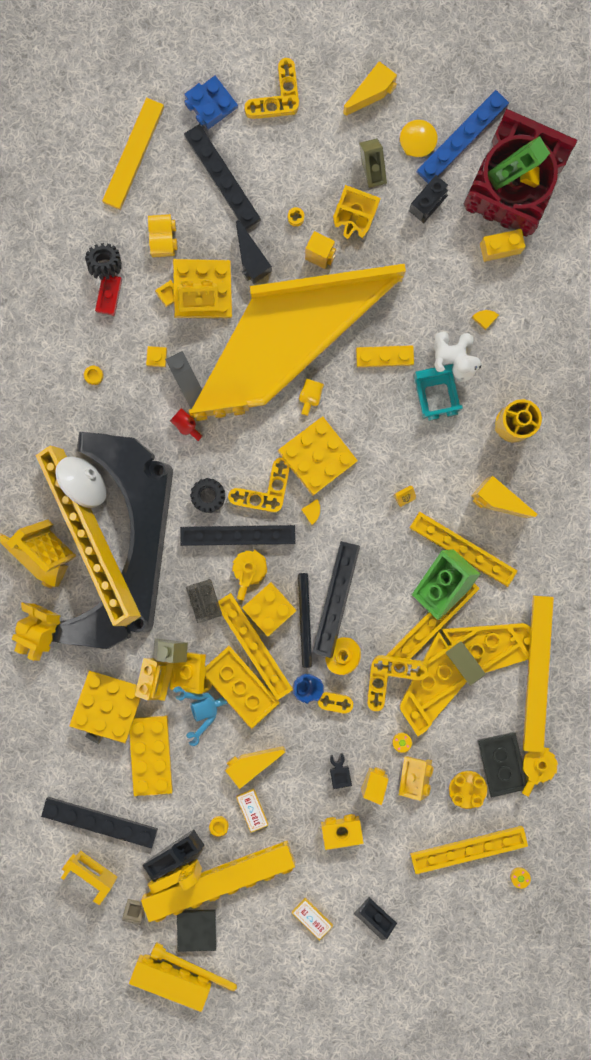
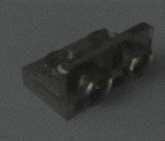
(204, 601)

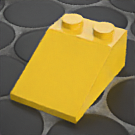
(497, 497)

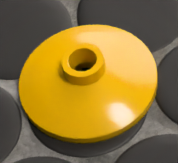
(344, 647)

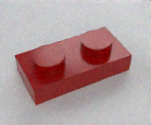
(108, 295)

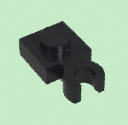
(340, 774)

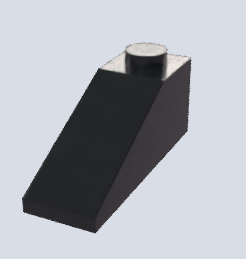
(253, 261)

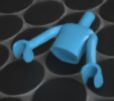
(201, 709)

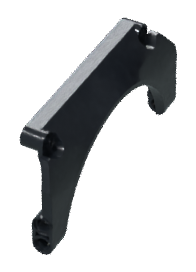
(148, 505)

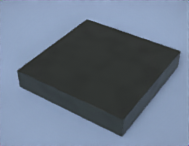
(196, 931)

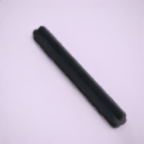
(305, 630)

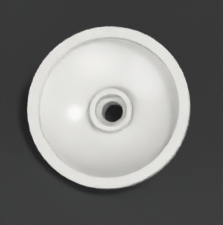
(81, 482)

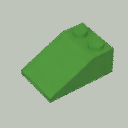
(445, 583)

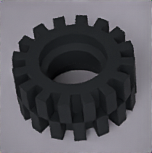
(103, 253)
(196, 495)

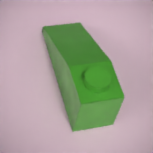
(518, 163)

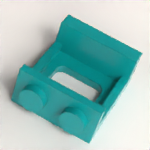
(432, 377)

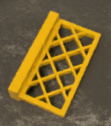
(42, 545)

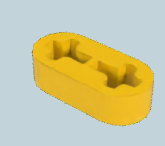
(336, 698)

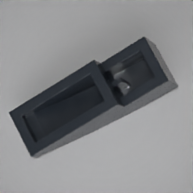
(173, 855)

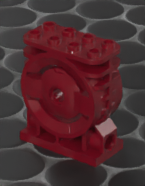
(511, 135)

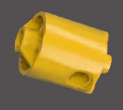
(514, 429)

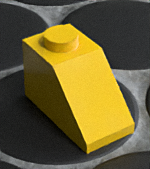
(375, 785)

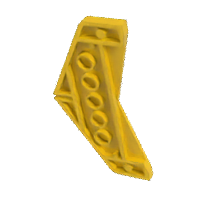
(490, 646)

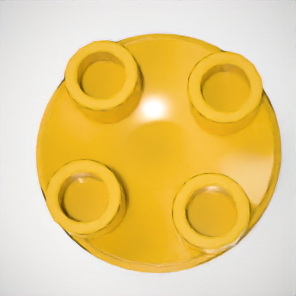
(418, 138)
(468, 790)

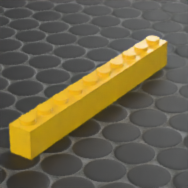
(91, 546)

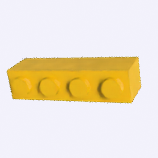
(170, 982)

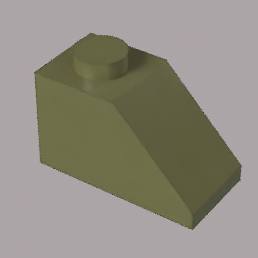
(373, 162)
(170, 651)

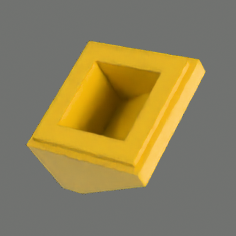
(405, 496)

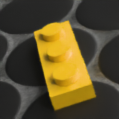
(385, 356)

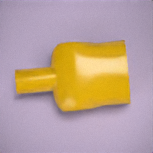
(310, 395)

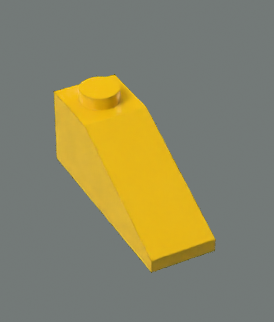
(372, 89)
(250, 765)

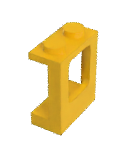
(102, 883)

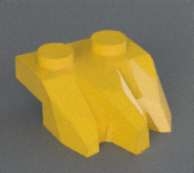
(355, 211)

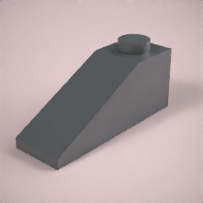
(184, 377)

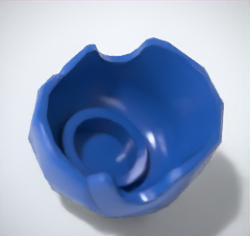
(308, 688)

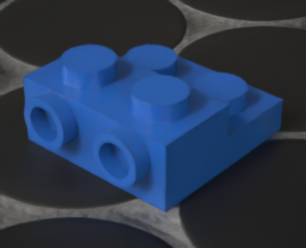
(210, 102)

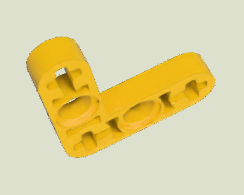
(285, 97)
(278, 494)
(383, 674)
(186, 875)

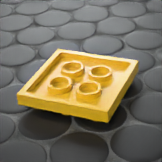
(198, 270)
(317, 455)
(106, 707)

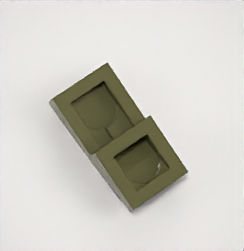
(465, 663)

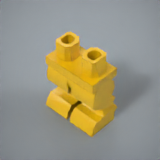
(35, 631)

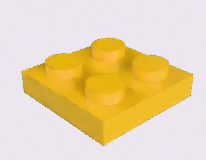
(189, 674)

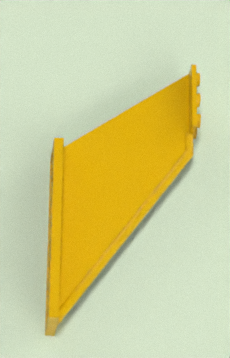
(285, 332)

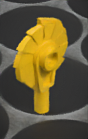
(249, 569)
(538, 768)

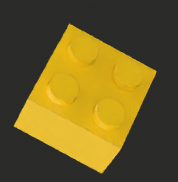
(269, 609)

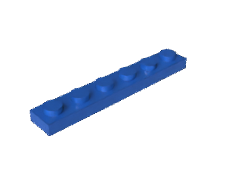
(463, 136)

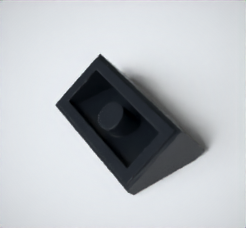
(376, 919)

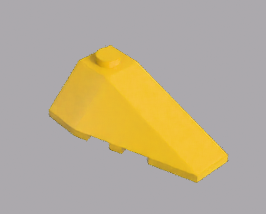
(49, 579)

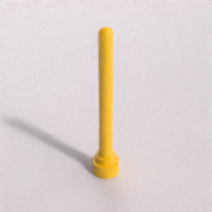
(160, 953)

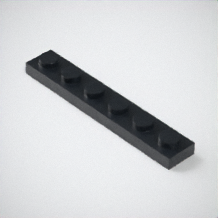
(222, 176)
(237, 535)
(336, 599)
(99, 822)

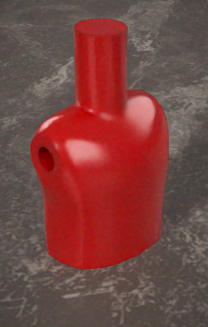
(185, 424)

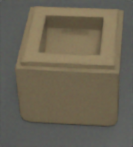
(133, 912)

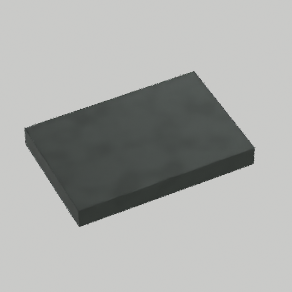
(502, 764)

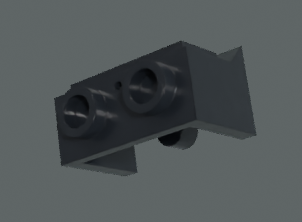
(429, 199)

